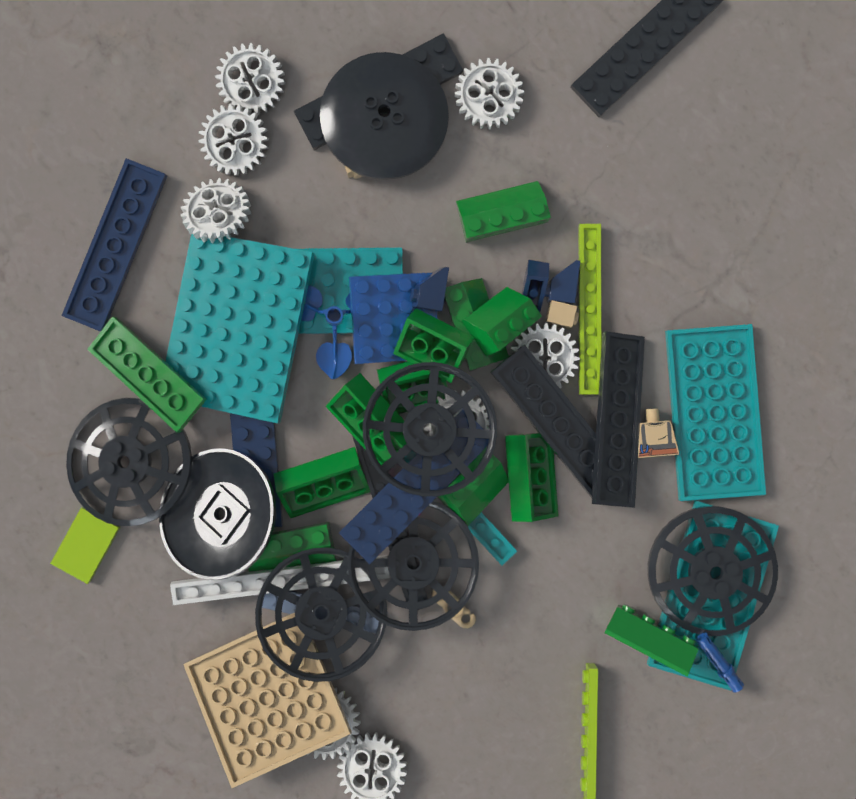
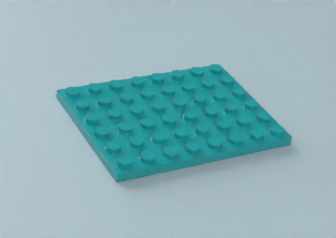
(239, 323)

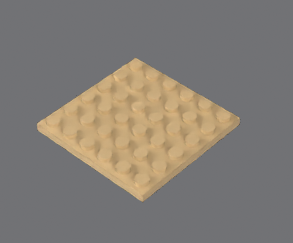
(261, 712)

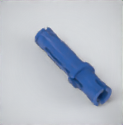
(724, 669)

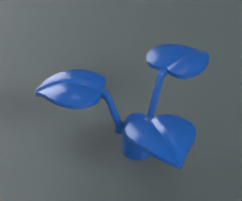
(330, 357)

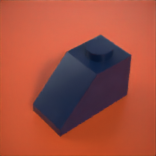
(536, 282)
(564, 285)
(430, 292)

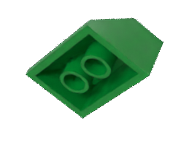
(501, 320)
(432, 340)
(408, 381)
(478, 494)

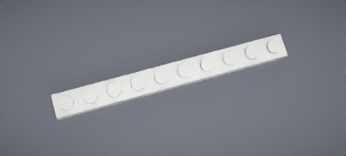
(251, 582)

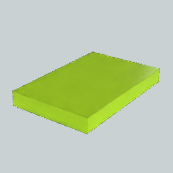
(84, 546)

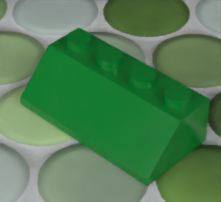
(503, 211)
(461, 302)
(350, 408)
(531, 478)
(321, 482)
(293, 541)
(653, 640)

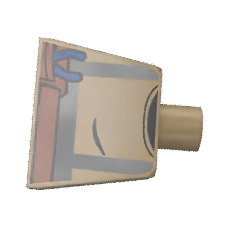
(656, 436)

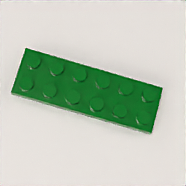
(146, 374)

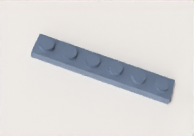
(353, 613)

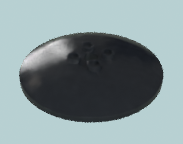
(377, 144)
(193, 529)

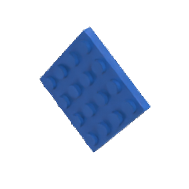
(379, 314)

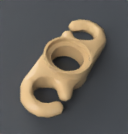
(458, 617)

